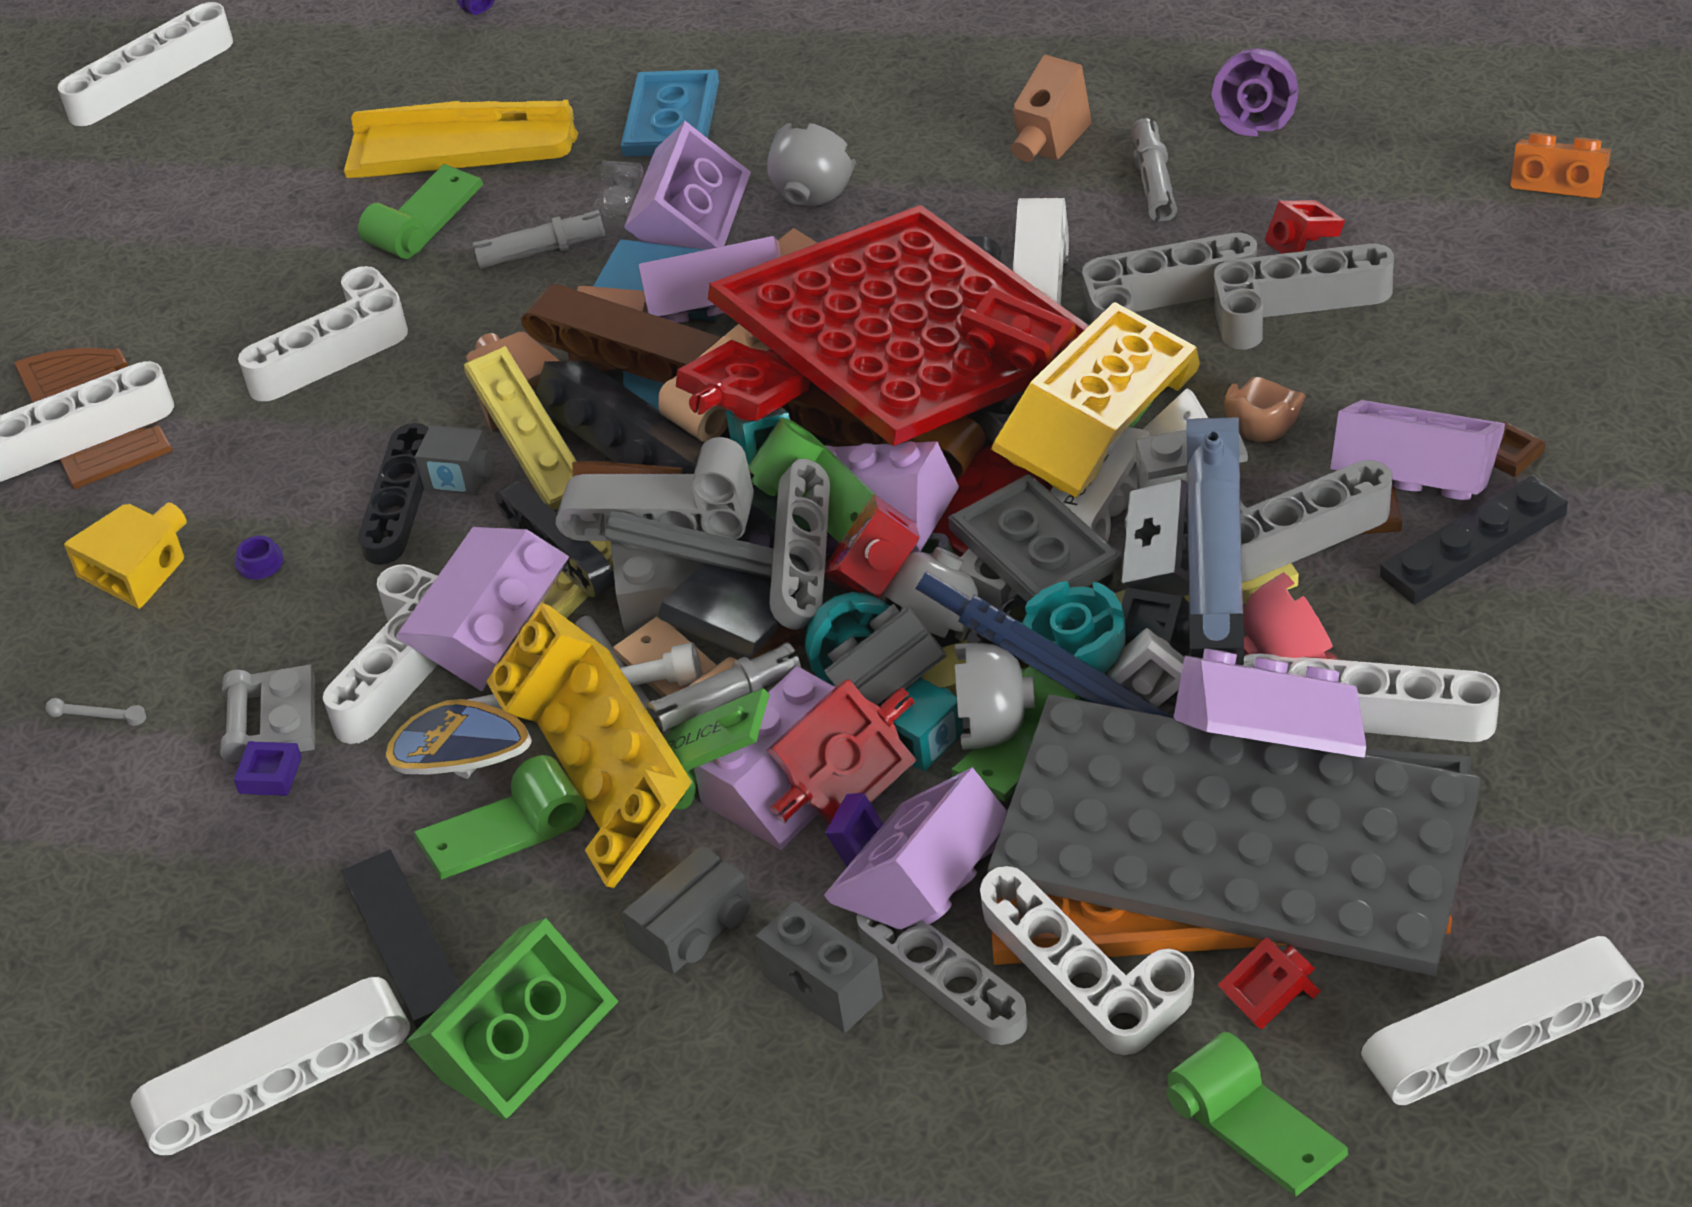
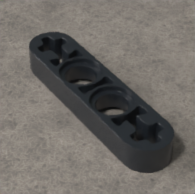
(390, 492)
(527, 511)

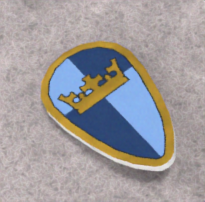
(456, 739)

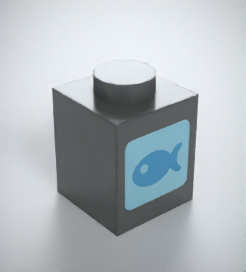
(454, 460)

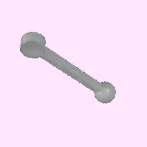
(133, 715)

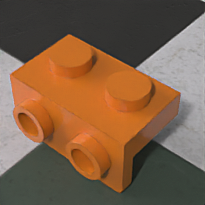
(1558, 167)

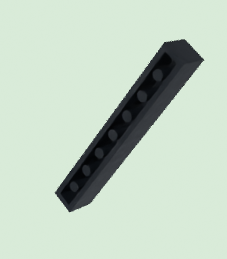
(636, 432)

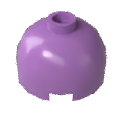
(1255, 83)

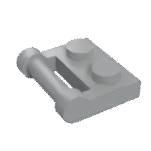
(285, 709)

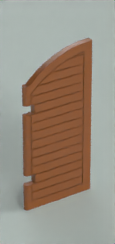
(68, 368)

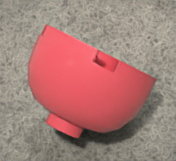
(1281, 625)

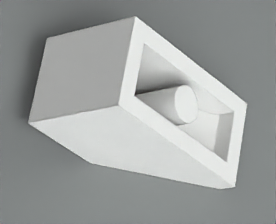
(1149, 668)

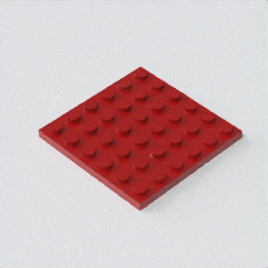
(881, 321)

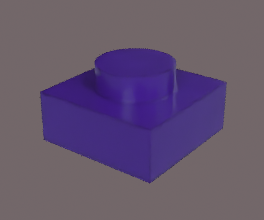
(267, 768)
(853, 826)

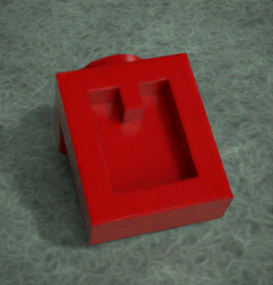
(1301, 221)
(1268, 981)

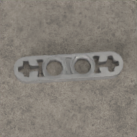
(792, 540)
(943, 967)

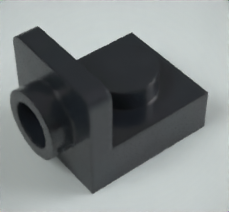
(1159, 612)

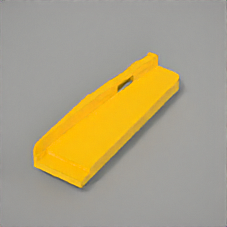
(457, 135)

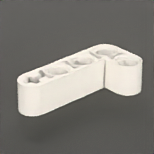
(1042, 243)
(329, 341)
(386, 667)
(1078, 954)

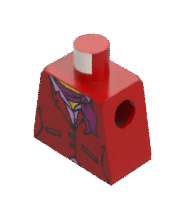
(872, 549)

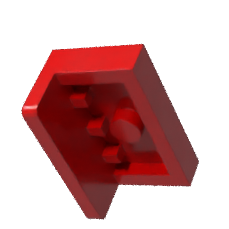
(1016, 331)

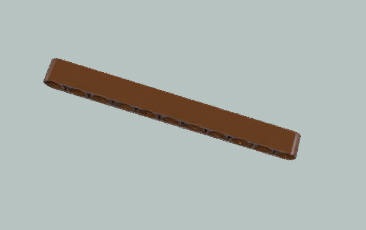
(660, 347)

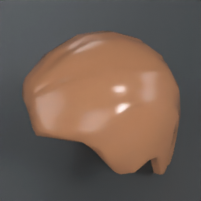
(1263, 409)

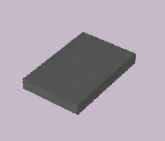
(1033, 539)

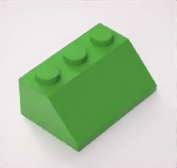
(513, 1019)

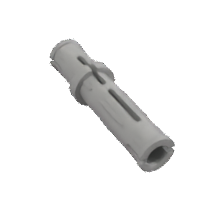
(1151, 160)
(539, 239)
(740, 680)

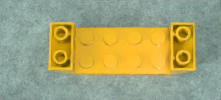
(1092, 397)
(597, 732)

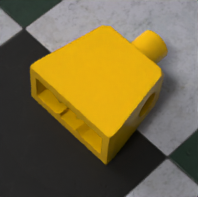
(129, 551)

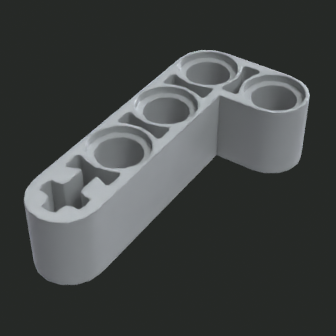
(1160, 274)
(1297, 284)
(708, 501)
(1314, 517)

